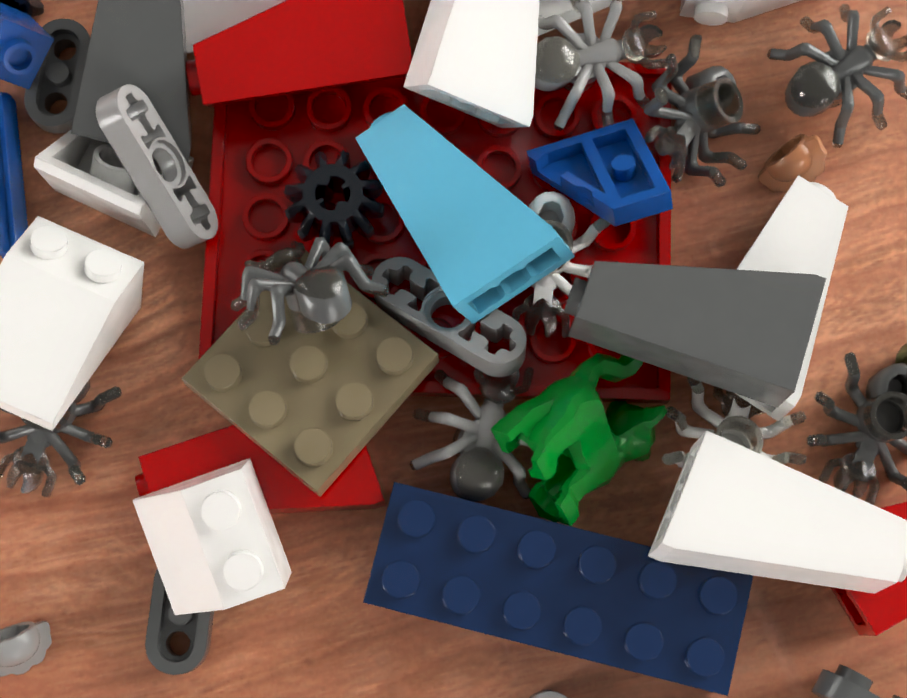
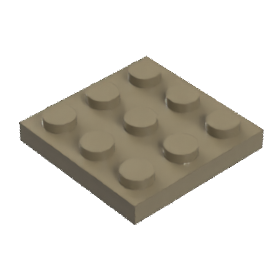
(313, 393)

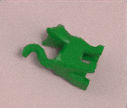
(574, 438)

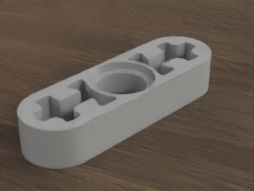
(136, 137)
(426, 288)

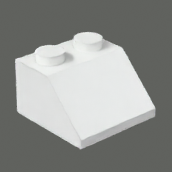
(214, 540)

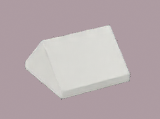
(96, 177)

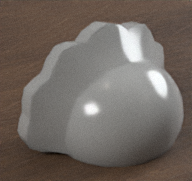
(23, 646)

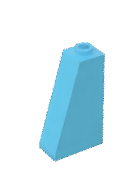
(463, 220)

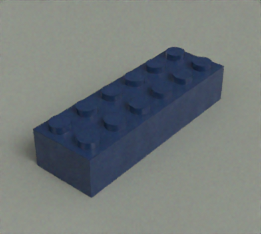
(557, 589)

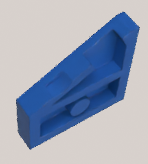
(605, 172)

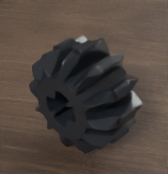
(320, 186)

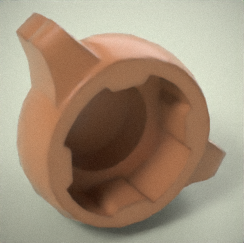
(798, 156)

